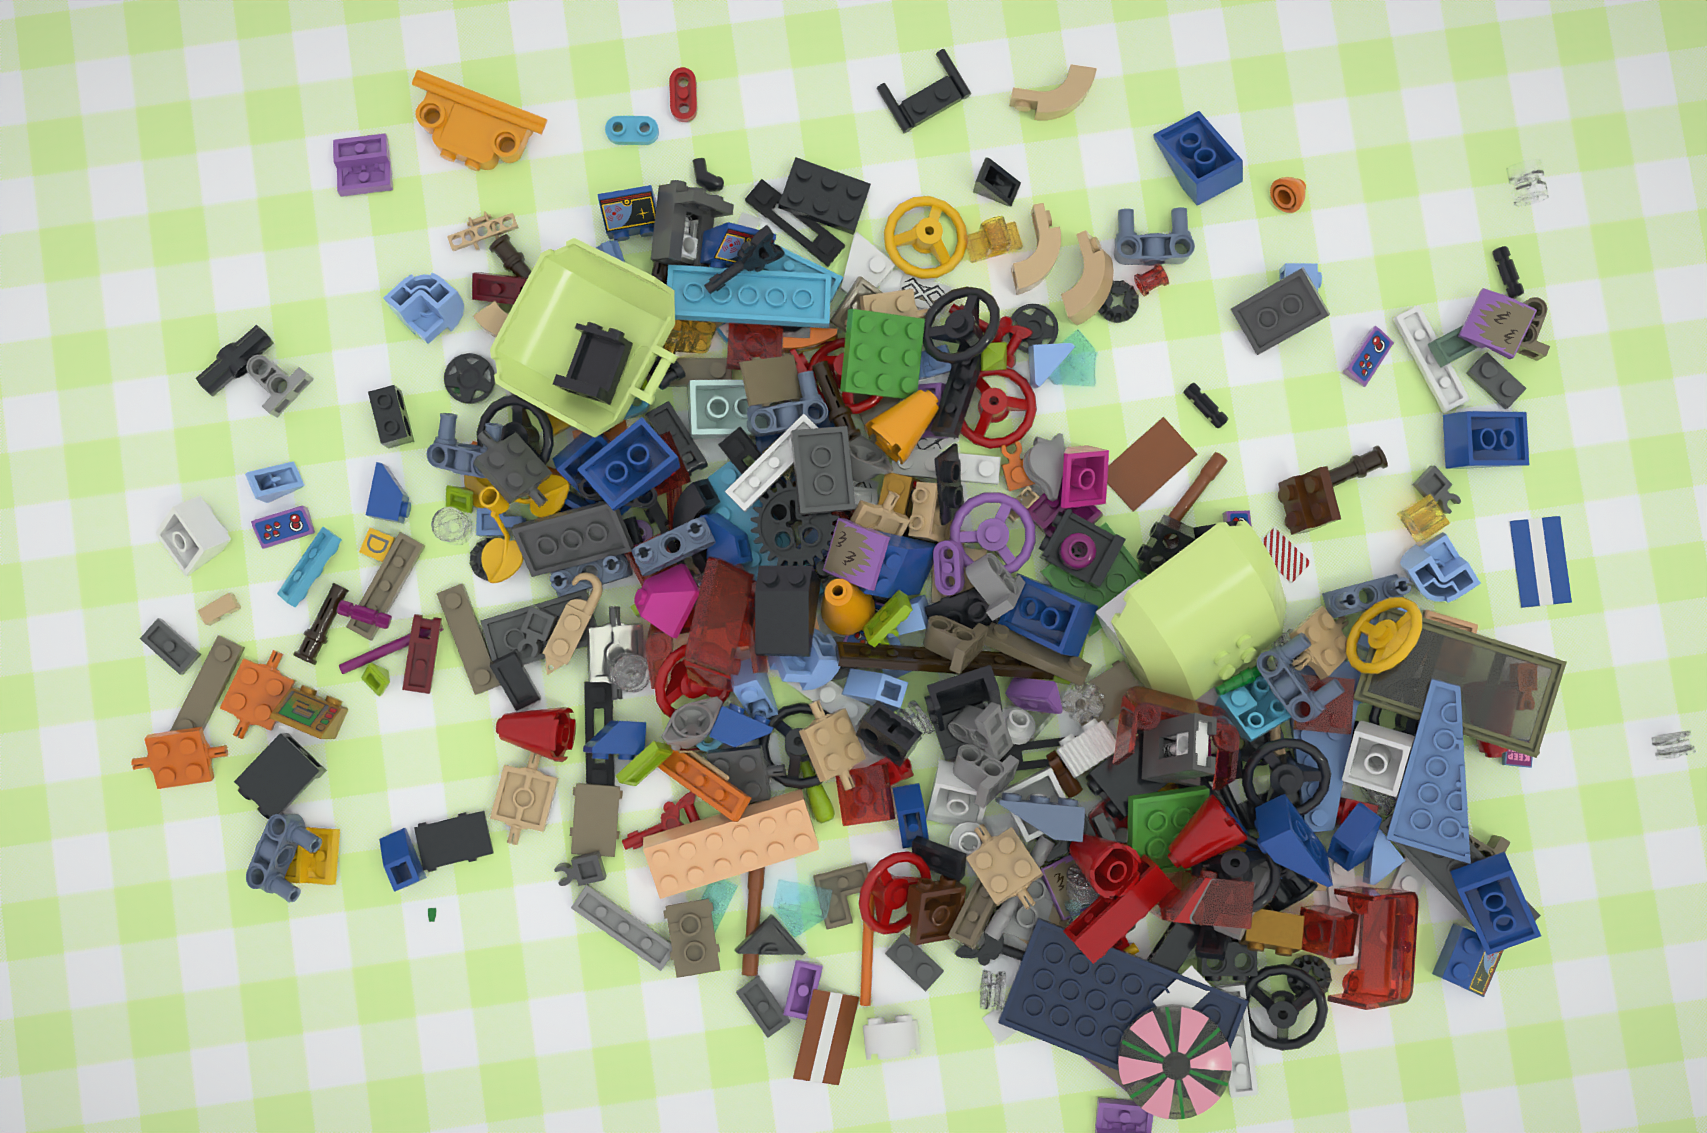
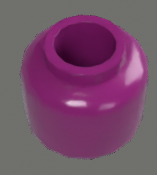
(1086, 547)

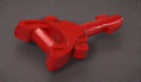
(1019, 333)
(669, 820)

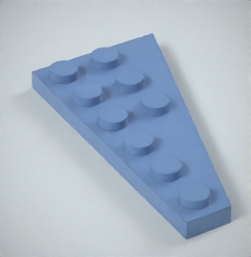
(1335, 749)
(1433, 791)

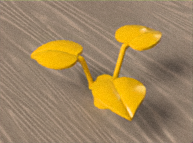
(501, 556)

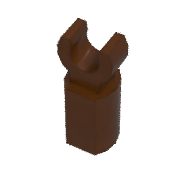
(1068, 783)

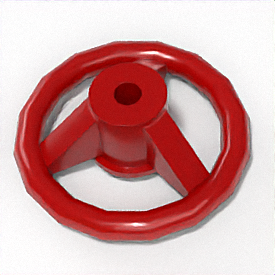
(836, 366)
(995, 407)
(679, 683)
(889, 892)

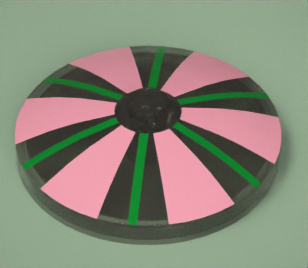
(1174, 1061)

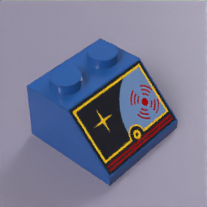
(628, 212)
(723, 243)
(1466, 962)

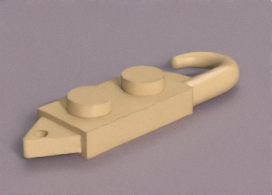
(572, 625)

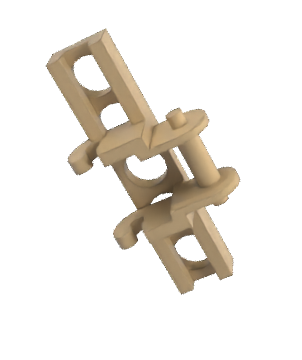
(473, 231)

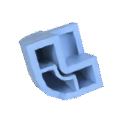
(426, 305)
(1439, 570)
(812, 670)

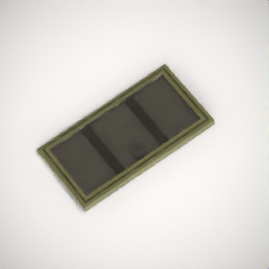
(1502, 686)

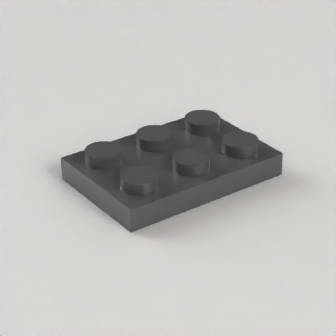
(1280, 311)
(823, 470)

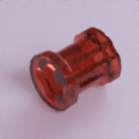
(1142, 280)

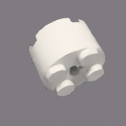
(891, 1038)

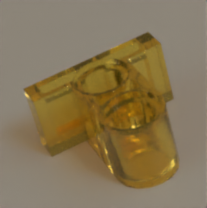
(993, 239)
(690, 337)

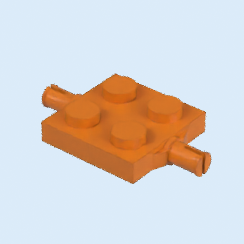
(256, 693)
(179, 757)

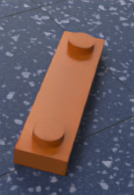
(706, 784)

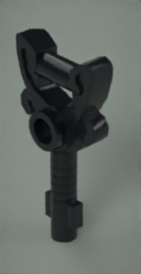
(749, 258)
(989, 950)

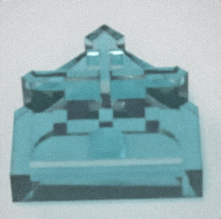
(1079, 365)
(801, 905)

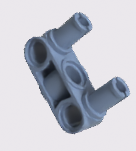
(1153, 247)
(784, 415)
(458, 456)
(653, 555)
(609, 570)
(1347, 601)
(1290, 685)
(276, 852)

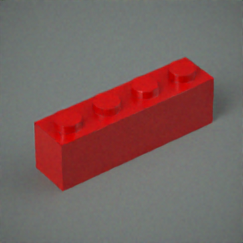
(1113, 917)

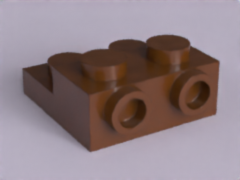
(1309, 501)
(934, 908)

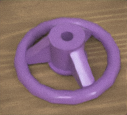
(993, 532)

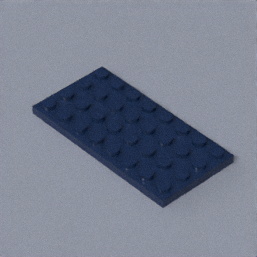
(1090, 1005)

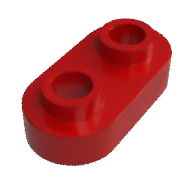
(683, 96)

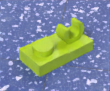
(887, 619)

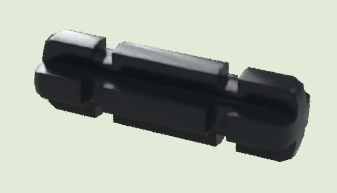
(1508, 272)
(1206, 405)

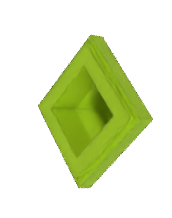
(994, 357)
(459, 498)
(376, 678)

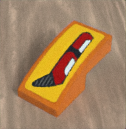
(817, 339)

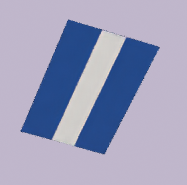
(1540, 561)

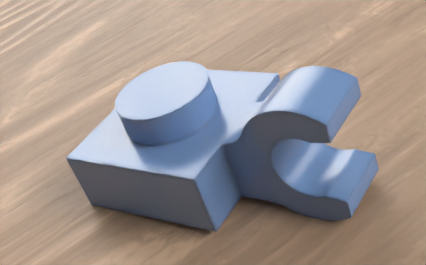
(488, 526)

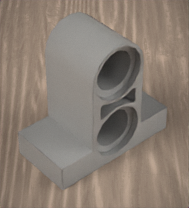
(272, 378)
(995, 584)
(983, 729)
(983, 772)

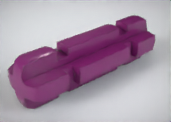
(364, 614)

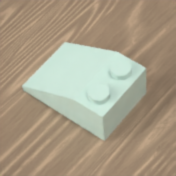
(718, 408)

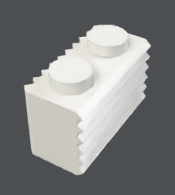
(1088, 748)

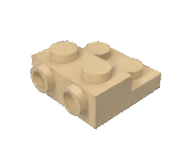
(925, 518)

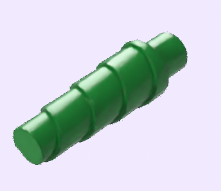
(1239, 680)

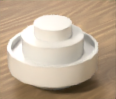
(1019, 724)
(965, 838)

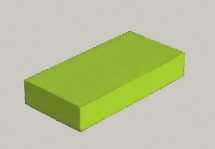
(644, 763)

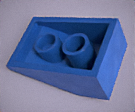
(1200, 158)
(1485, 439)
(576, 454)
(630, 465)
(903, 567)
(1050, 617)
(1291, 840)
(1495, 903)

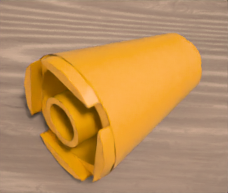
(903, 424)
(846, 607)

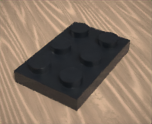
(824, 195)

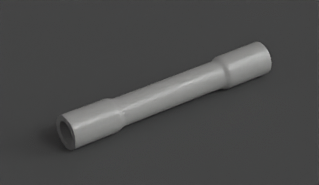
(1003, 914)

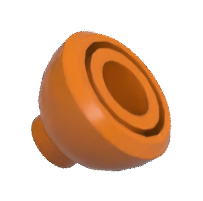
(1288, 194)

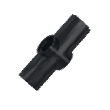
(233, 360)

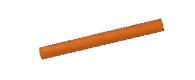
(867, 960)

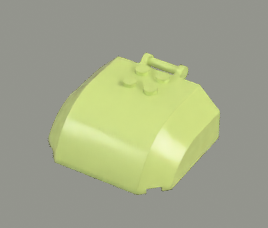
(541, 336)
(1203, 613)

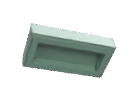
(1450, 347)

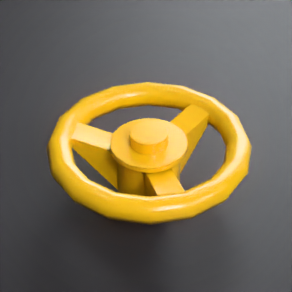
(925, 237)
(1390, 639)

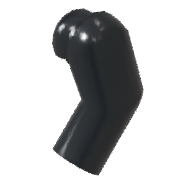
(706, 179)

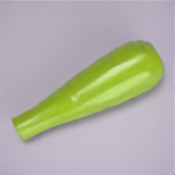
(818, 798)

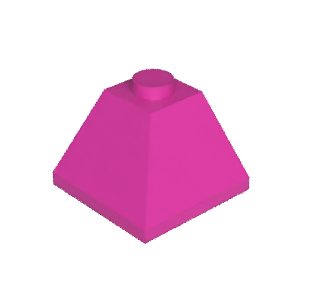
(1084, 476)
(668, 599)

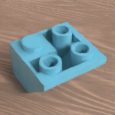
(1253, 709)

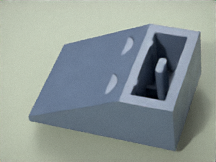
(1057, 820)

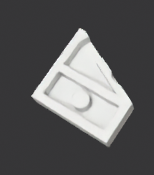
(866, 262)

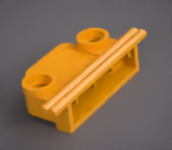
(472, 124)

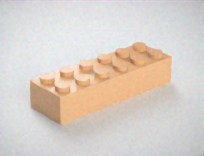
(725, 848)

